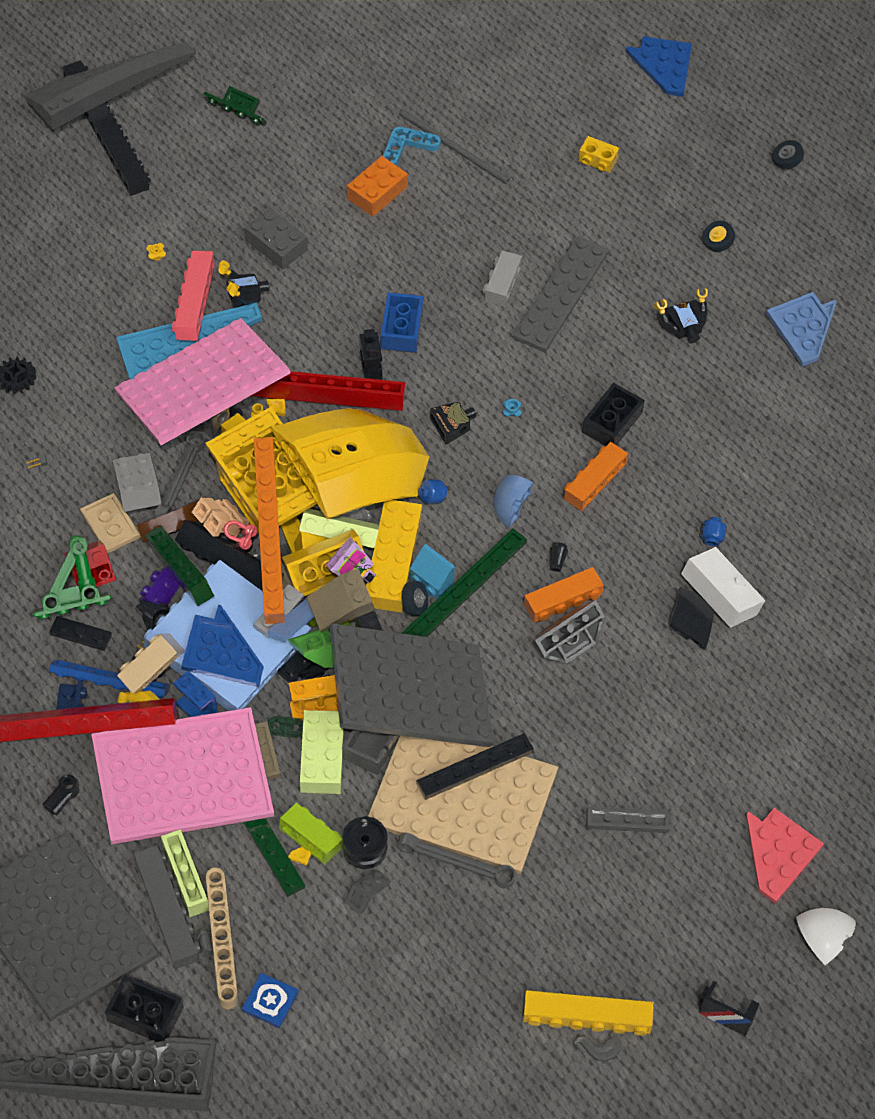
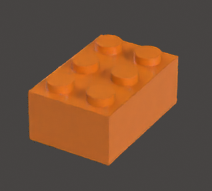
(377, 186)

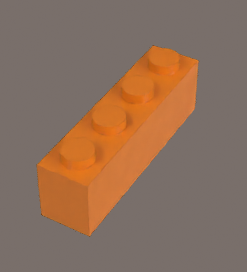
(595, 476)
(563, 595)

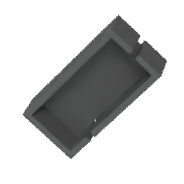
(368, 749)

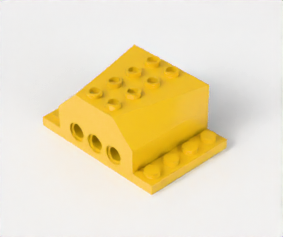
(237, 470)

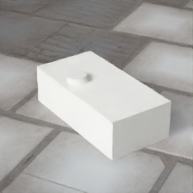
(723, 587)

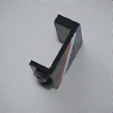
(725, 1014)

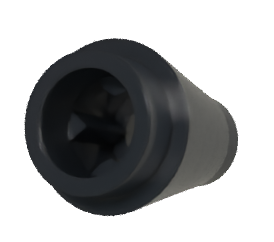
(558, 554)

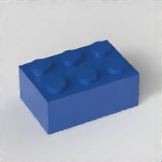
(402, 322)

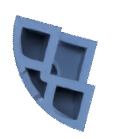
(510, 496)

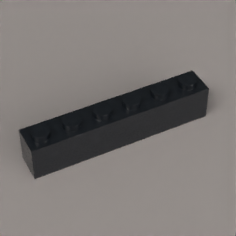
(215, 548)

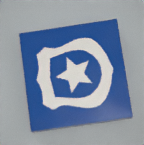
(270, 1000)

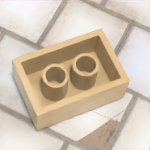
(150, 662)

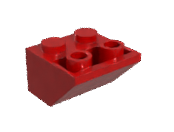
(99, 564)

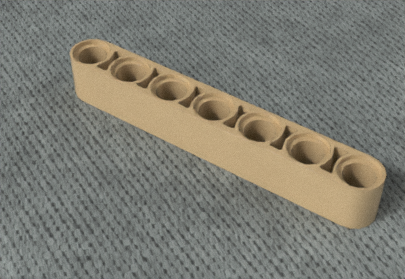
(221, 947)

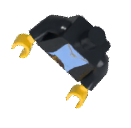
(242, 288)
(685, 318)

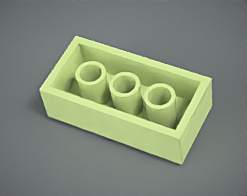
(321, 752)

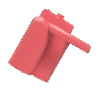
(248, 532)

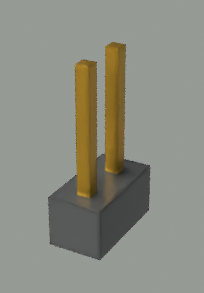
(42, 458)

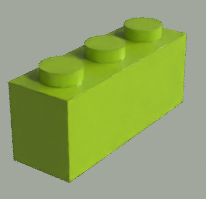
(310, 833)

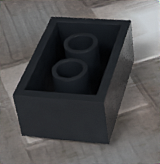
(613, 415)
(144, 1009)

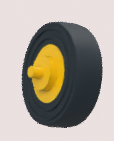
(719, 236)

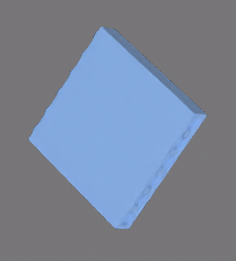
(244, 606)

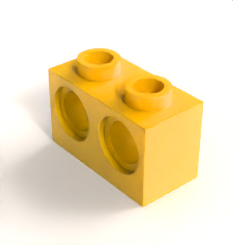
(598, 154)

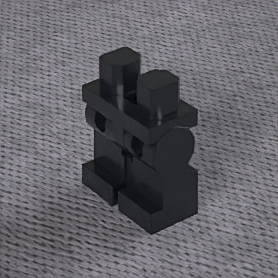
(371, 355)

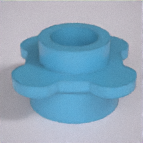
(512, 403)

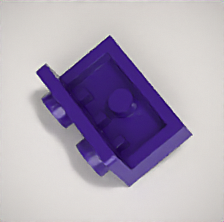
(160, 588)

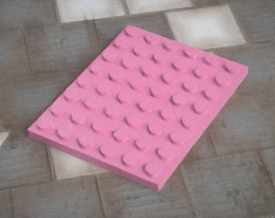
(201, 381)
(182, 776)

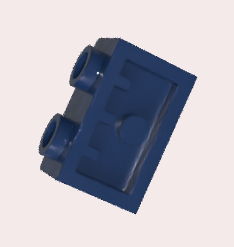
(71, 695)

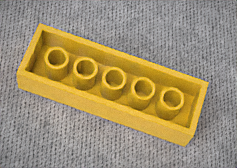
(394, 553)

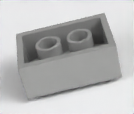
(137, 482)

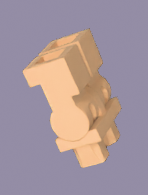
(216, 515)

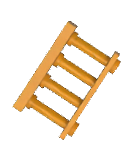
(313, 694)

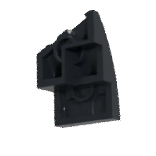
(692, 616)

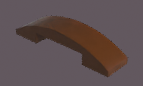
(169, 521)

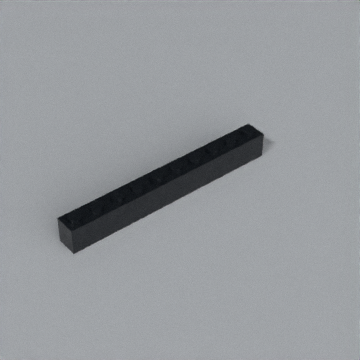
(113, 141)

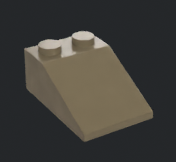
(340, 600)

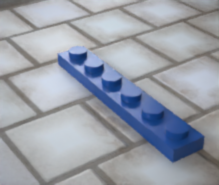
(101, 676)

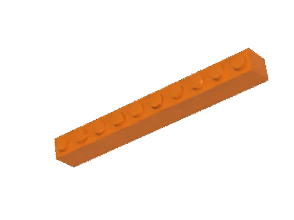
(269, 531)

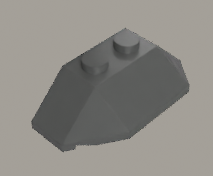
(571, 633)

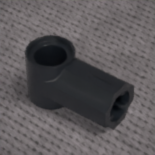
(60, 796)

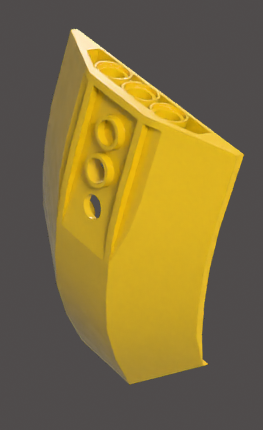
(383, 468)

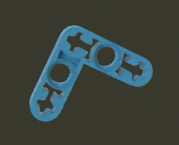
(401, 141)

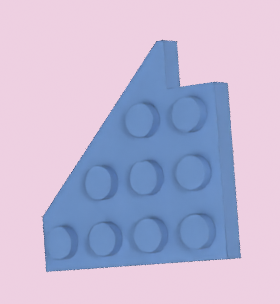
(803, 325)

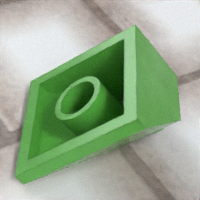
(315, 647)

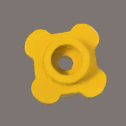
(156, 255)

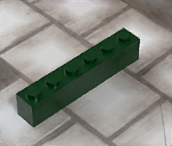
(179, 566)

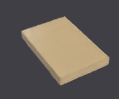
(110, 523)

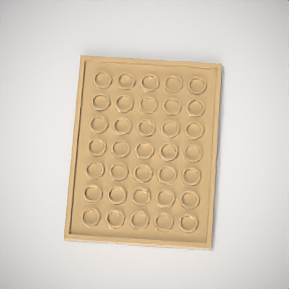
(480, 819)

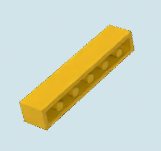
(588, 1012)

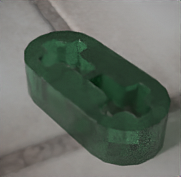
(285, 726)

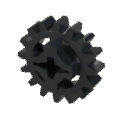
(16, 375)

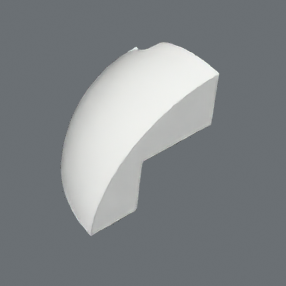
(825, 931)

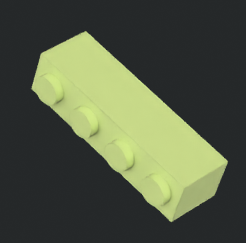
(316, 523)
(185, 873)

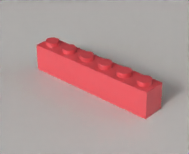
(194, 295)

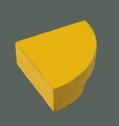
(277, 405)
(300, 856)

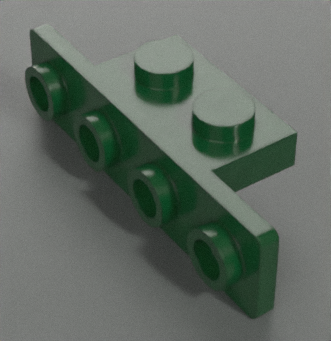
(240, 102)

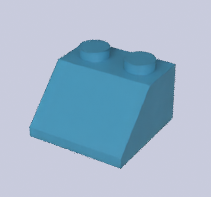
(432, 571)

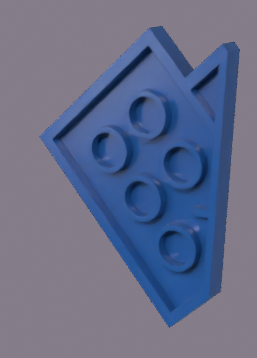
(663, 62)
(221, 651)

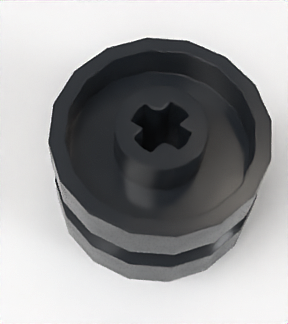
(365, 842)

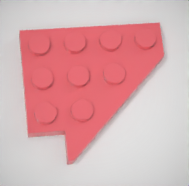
(779, 852)

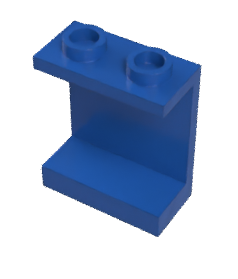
(196, 698)

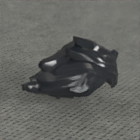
(152, 612)

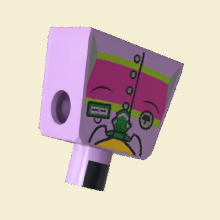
(351, 557)

